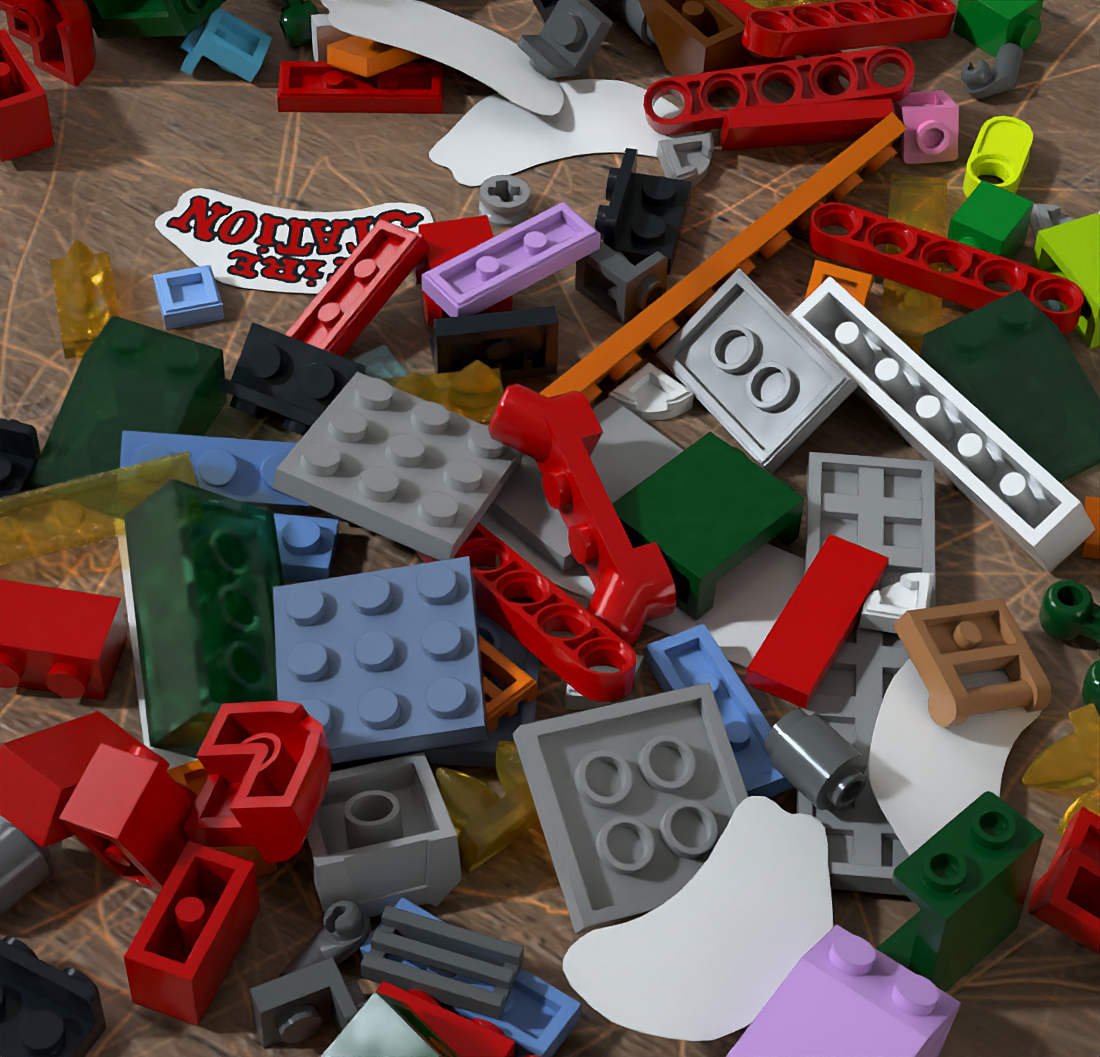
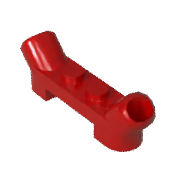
(560, 436)

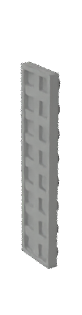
(890, 511)

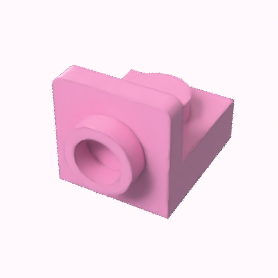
(930, 126)

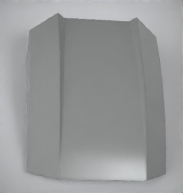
(383, 837)

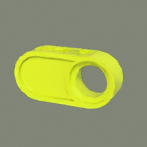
(999, 151)

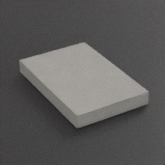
(756, 371)
(623, 459)

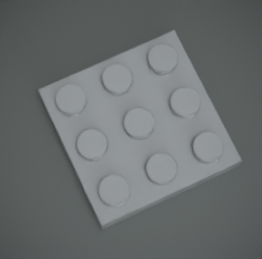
(398, 467)
(631, 799)

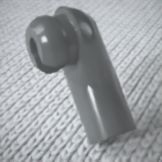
(1002, 77)
(340, 937)

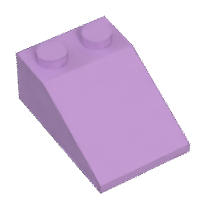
(850, 1004)

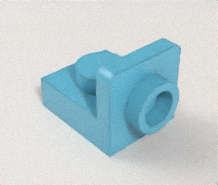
(228, 43)

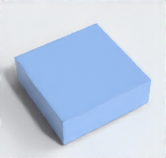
(188, 297)

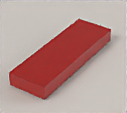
(327, 89)
(802, 123)
(360, 288)
(816, 621)

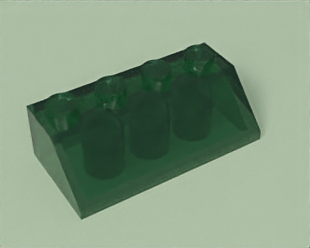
(201, 608)

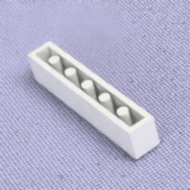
(946, 427)

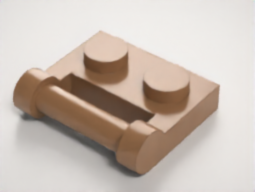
(966, 641)

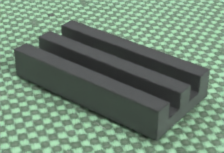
(446, 951)

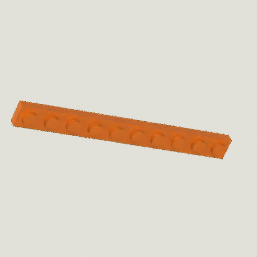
(765, 236)

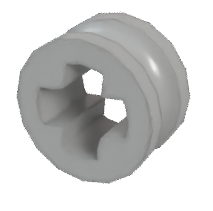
(504, 213)

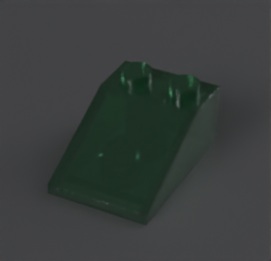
(1023, 380)
(130, 382)

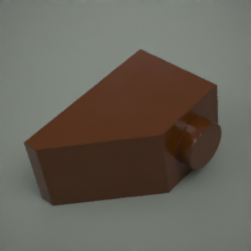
(695, 35)

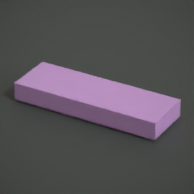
(511, 261)

